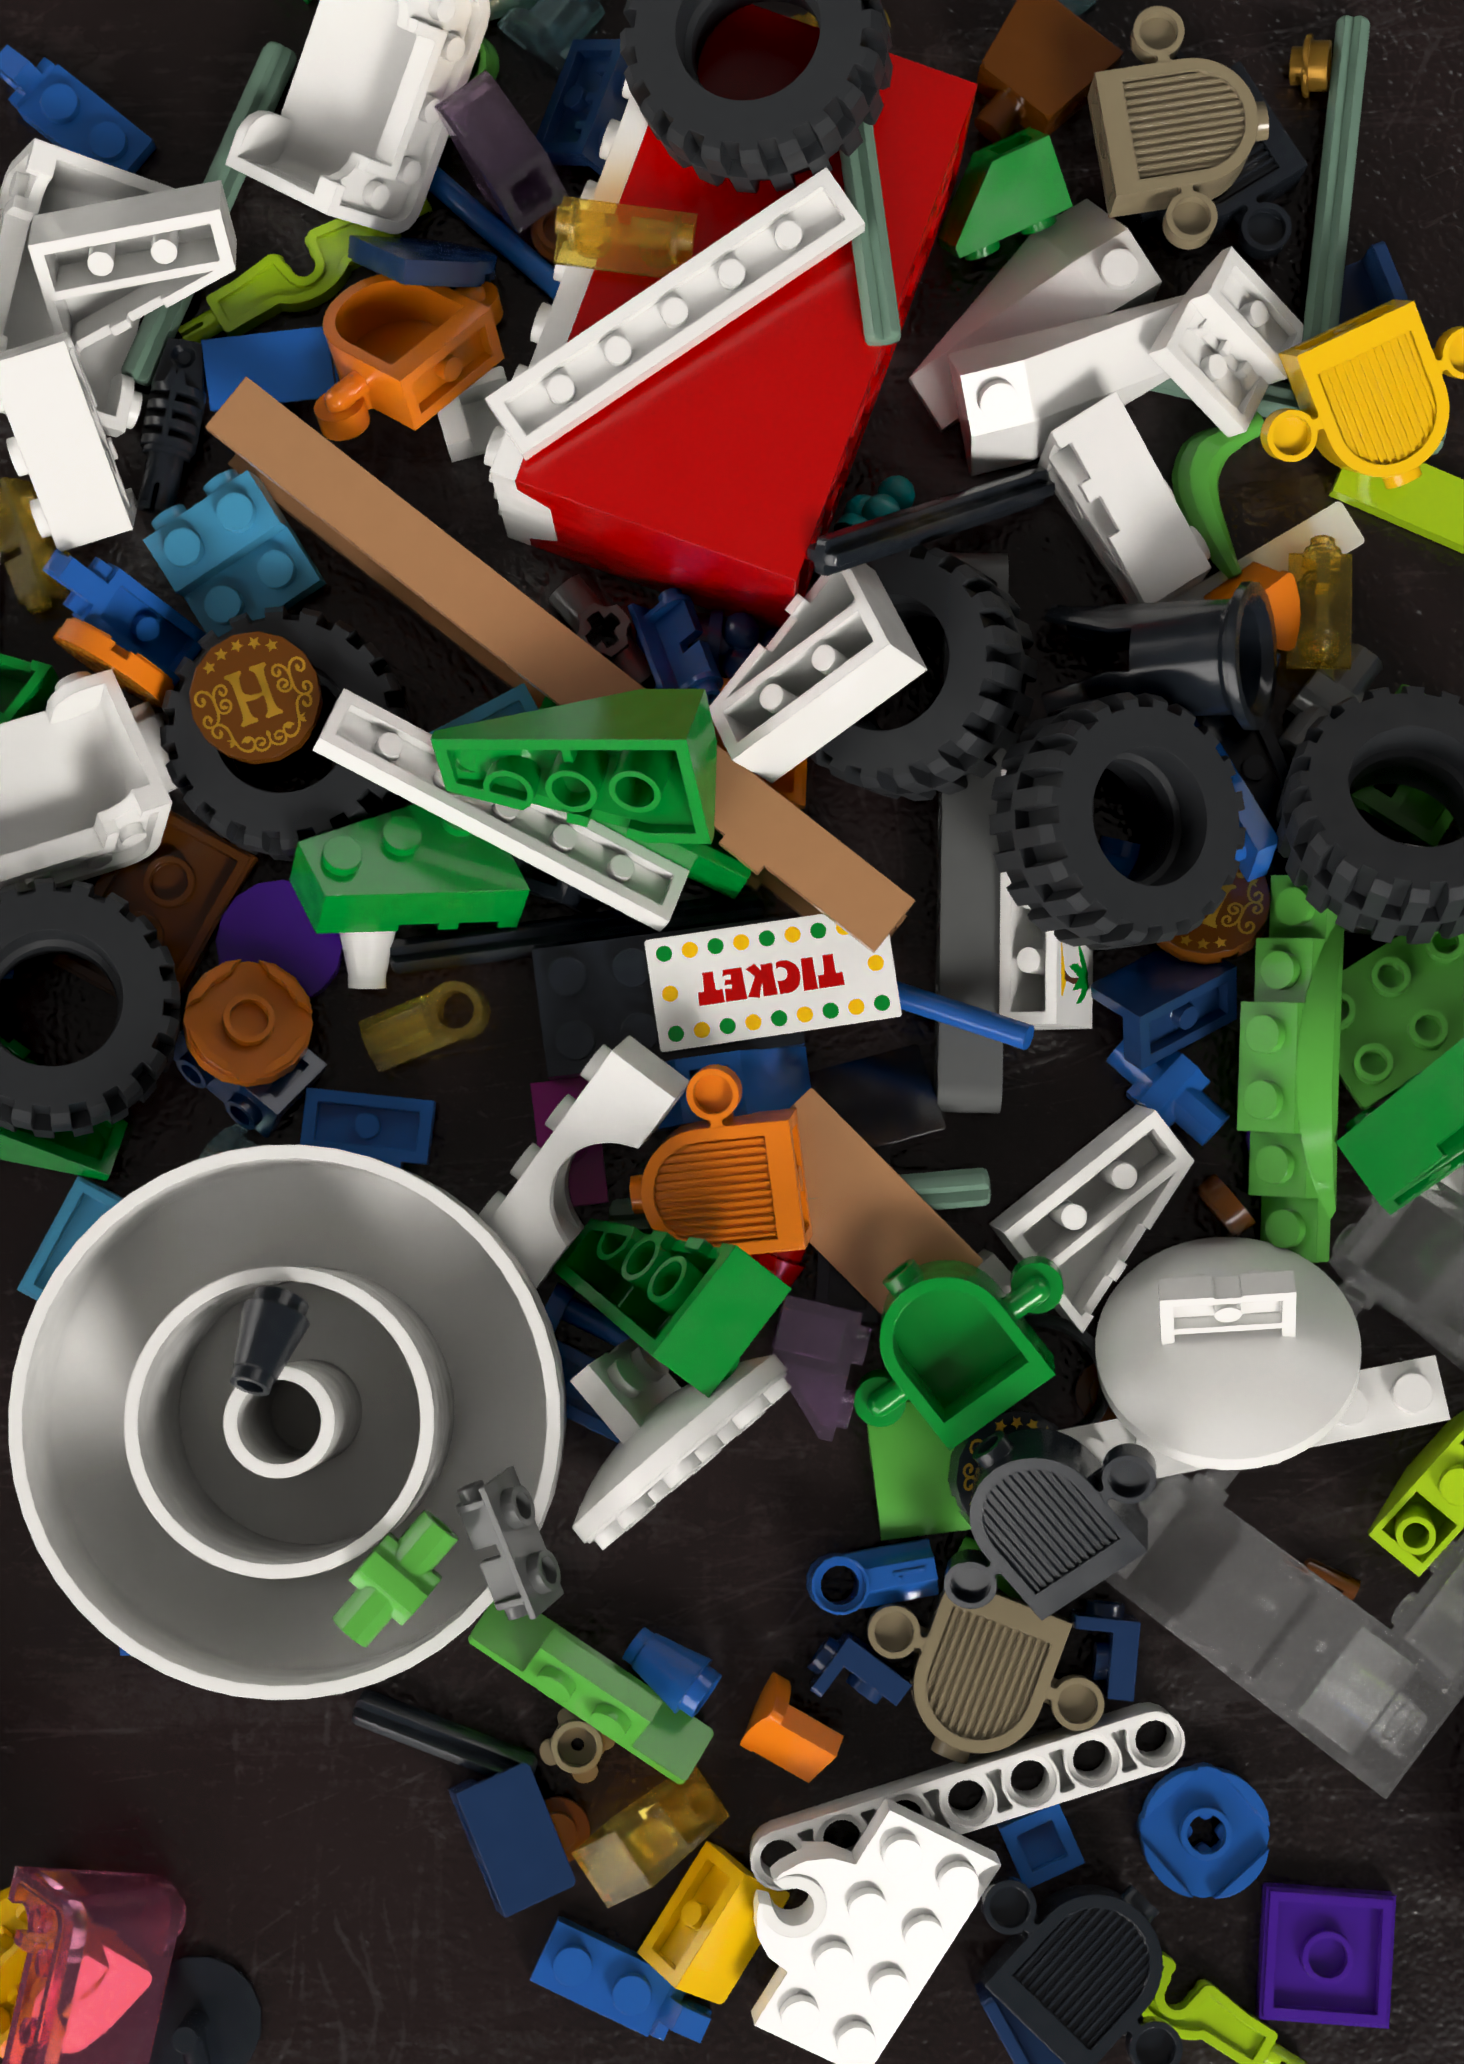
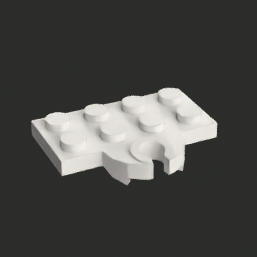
(865, 1932)

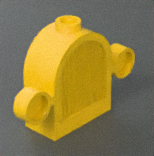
(1368, 394)

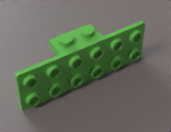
(1399, 1014)

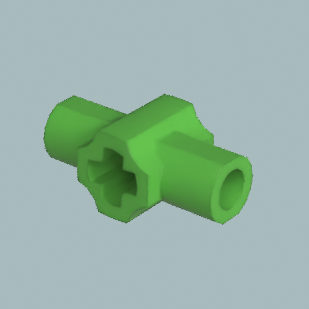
(395, 1578)

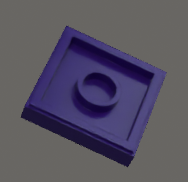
(1325, 1955)

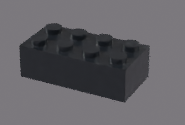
(604, 994)

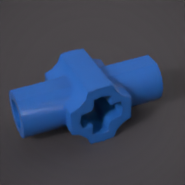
(1175, 1091)

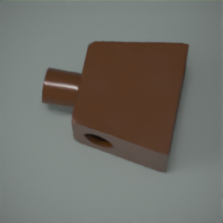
(1040, 69)

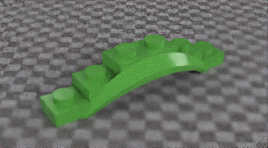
(1293, 1072)

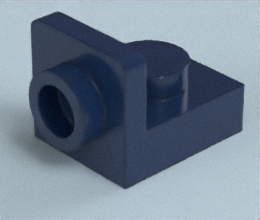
(1116, 1658)
(870, 1672)

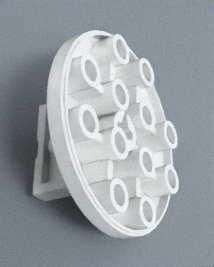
(1228, 1353)
(661, 1430)

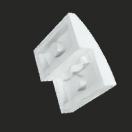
(1227, 342)

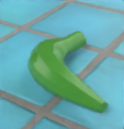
(1197, 492)

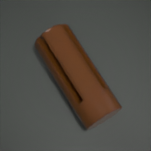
(1339, 1580)

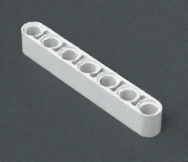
(993, 1772)

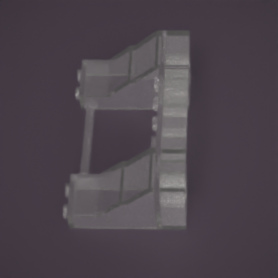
(1273, 1623)

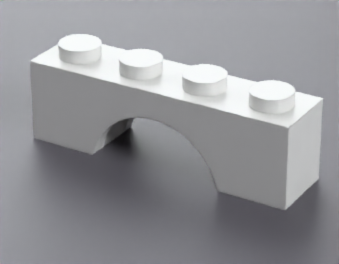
(623, 1105)

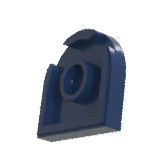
(423, 261)

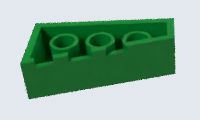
(674, 1297)

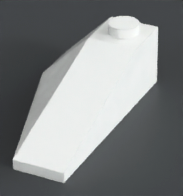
(1055, 278)
(1034, 382)

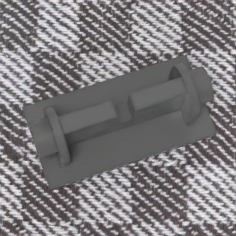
(525, 1573)

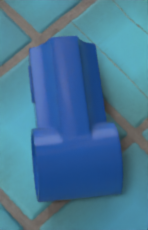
(879, 1575)

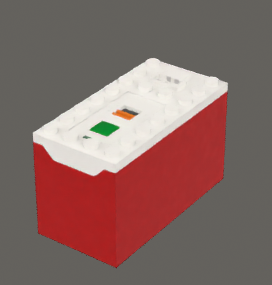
(748, 438)

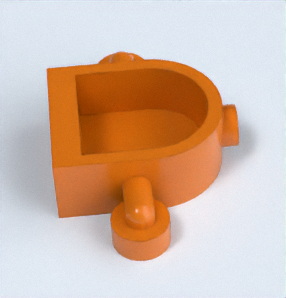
(405, 351)
(728, 1173)

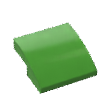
(912, 1479)

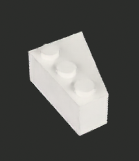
(129, 256)
(62, 444)
(817, 675)
(1097, 1208)

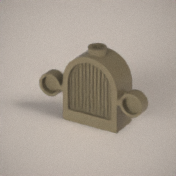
(1172, 130)
(984, 1671)

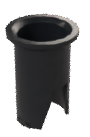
(1191, 653)

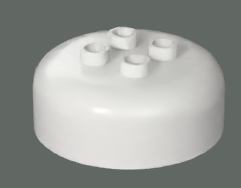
(228, 1520)

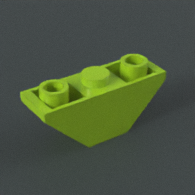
(1426, 1502)

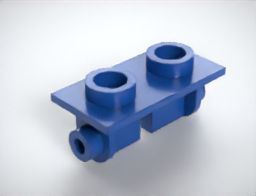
(664, 639)

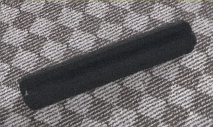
(437, 1735)

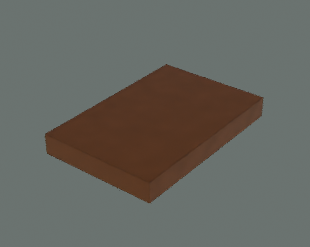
(180, 891)

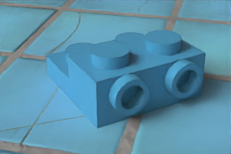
(232, 553)

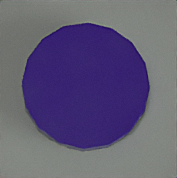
(273, 928)

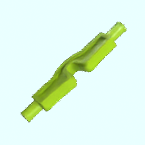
(275, 288)
(1219, 2021)

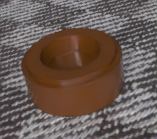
(1225, 1205)

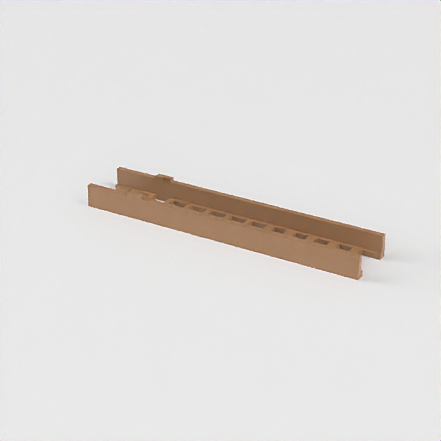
(530, 646)

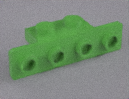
(594, 1690)

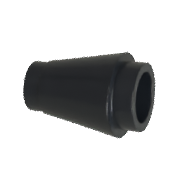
(267, 1337)

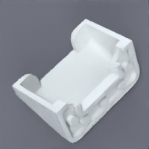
(361, 109)
(47, 181)
(77, 787)

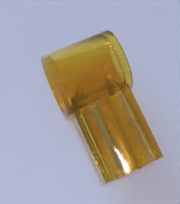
(420, 1026)

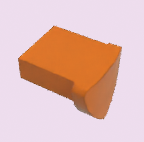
(1282, 597)
(788, 1734)

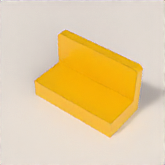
(708, 1926)

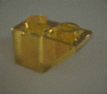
(649, 1838)

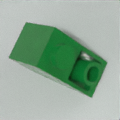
(1003, 192)

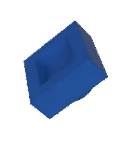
(1041, 1845)

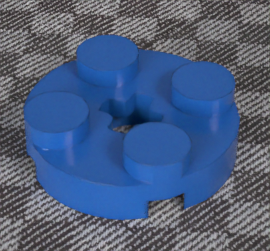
(1241, 1832)

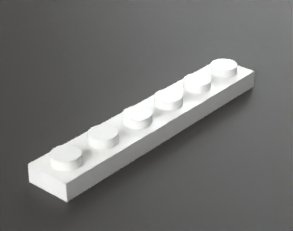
(676, 313)
(585, 857)
(1384, 1401)

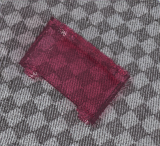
(91, 1965)

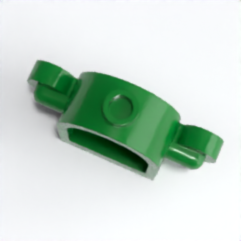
(959, 1345)

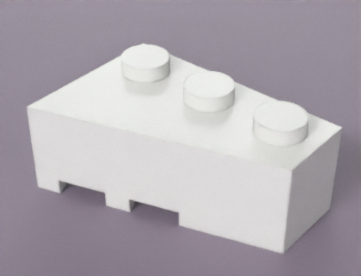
(1124, 504)

